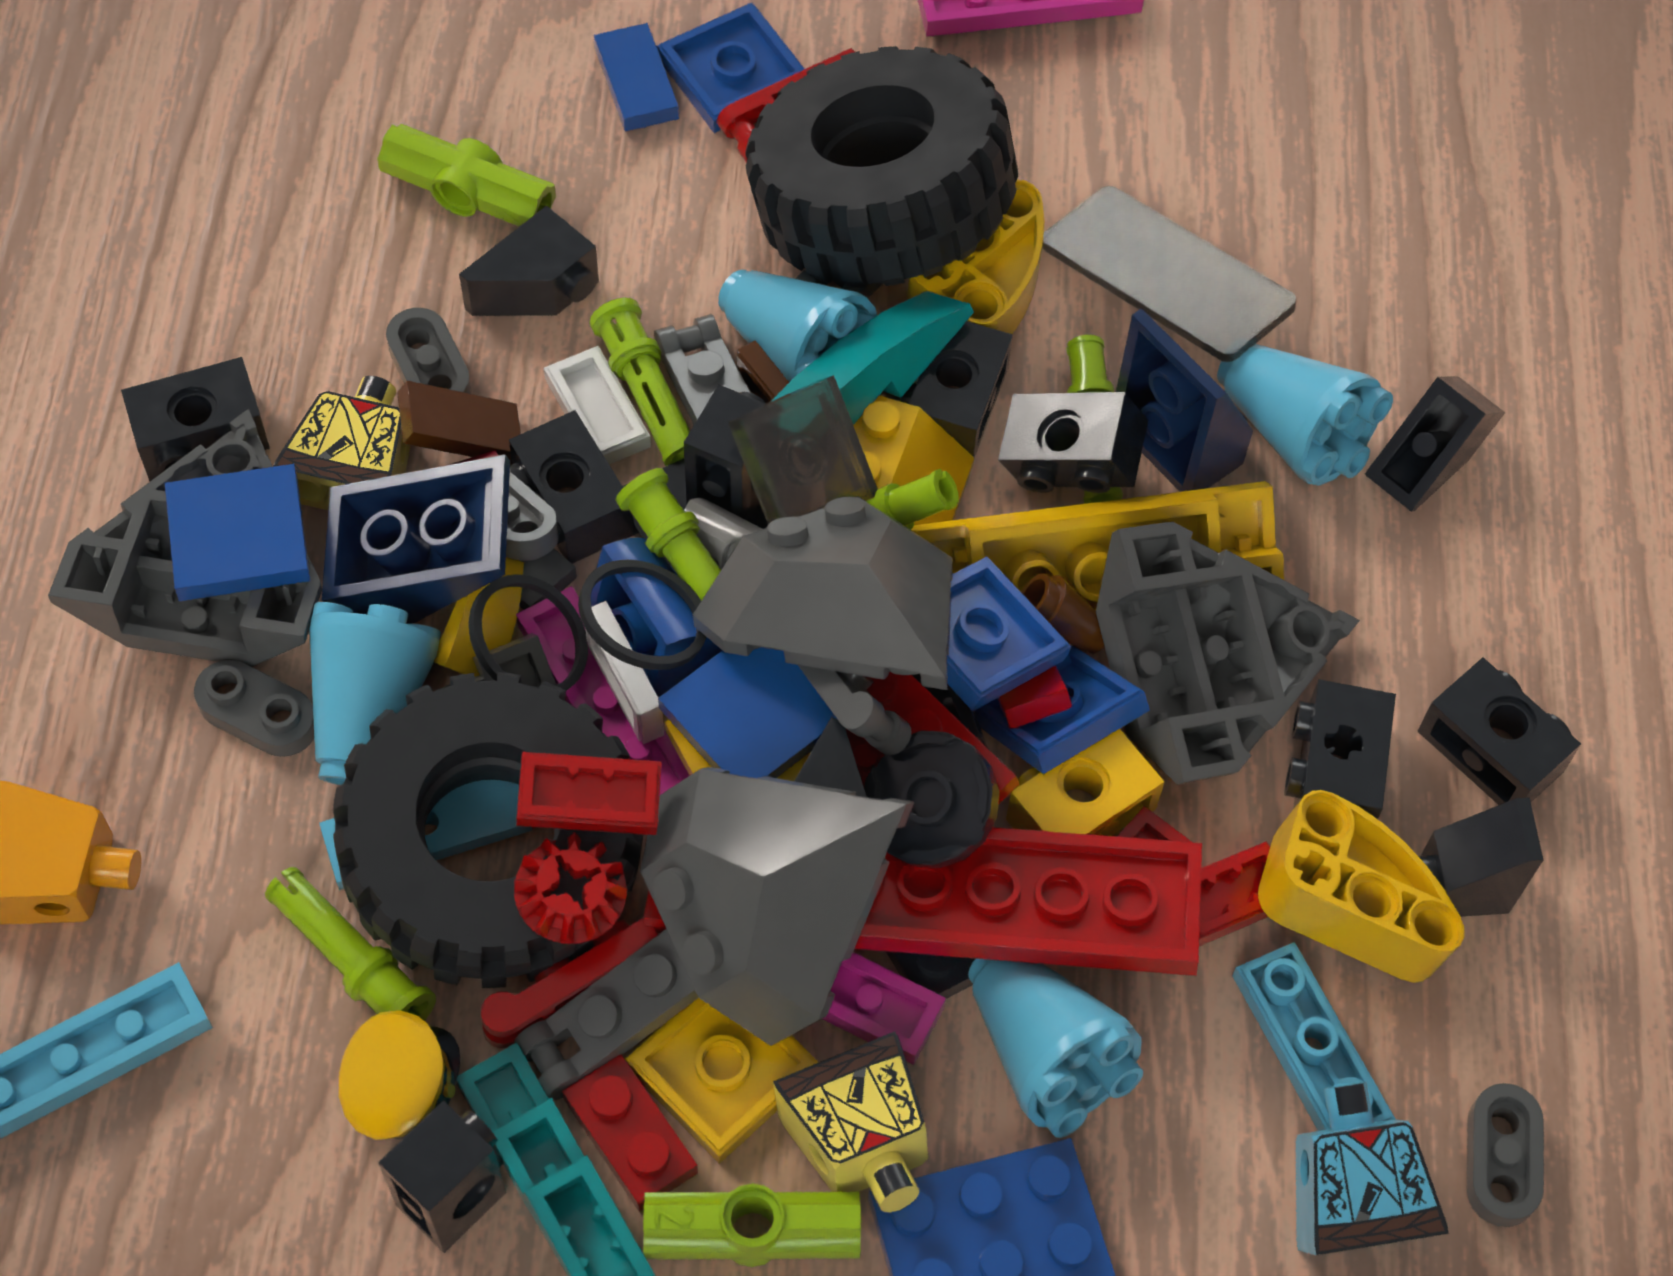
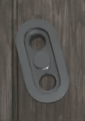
(432, 364)
(530, 525)
(250, 706)
(1505, 1159)

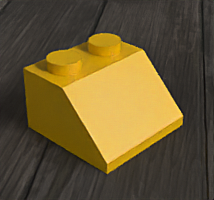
(907, 445)

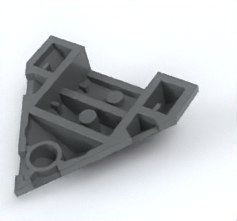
(125, 577)
(836, 595)
(1208, 645)
(767, 890)

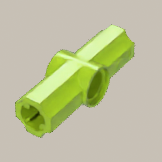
(463, 175)
(702, 1225)

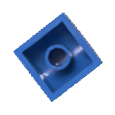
(650, 613)

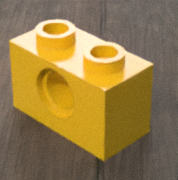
(1108, 771)

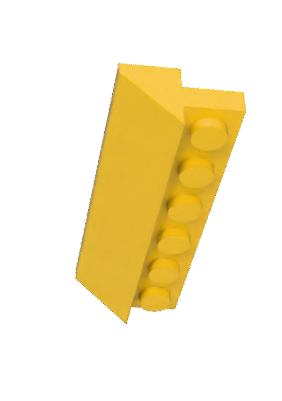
(1077, 537)

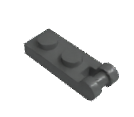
(699, 373)
(858, 710)
(610, 1015)

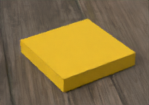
(715, 1075)

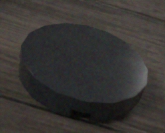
(951, 796)

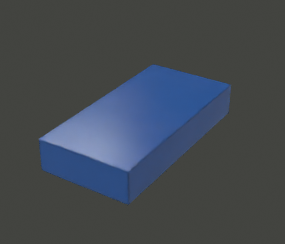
(636, 77)

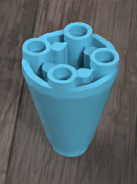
(791, 316)
(1307, 410)
(360, 671)
(1055, 1042)

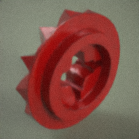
(559, 916)

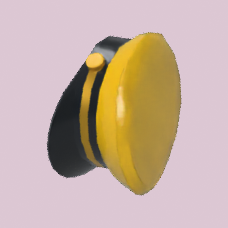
(396, 1074)

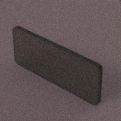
(1169, 273)

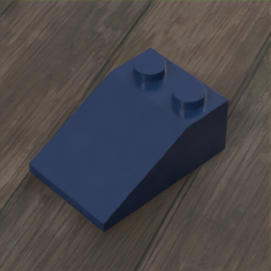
(1193, 424)
(417, 537)

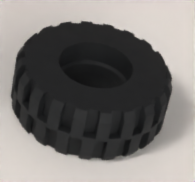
(882, 166)
(405, 770)

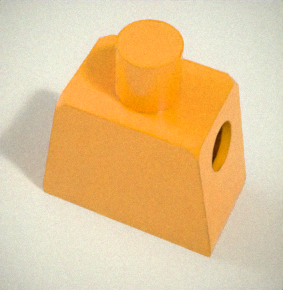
(56, 857)

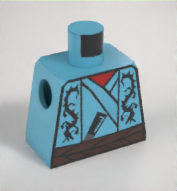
(1362, 1180)

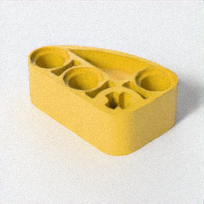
(1002, 270)
(1358, 889)

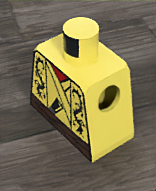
(346, 441)
(858, 1121)

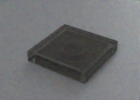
(803, 451)

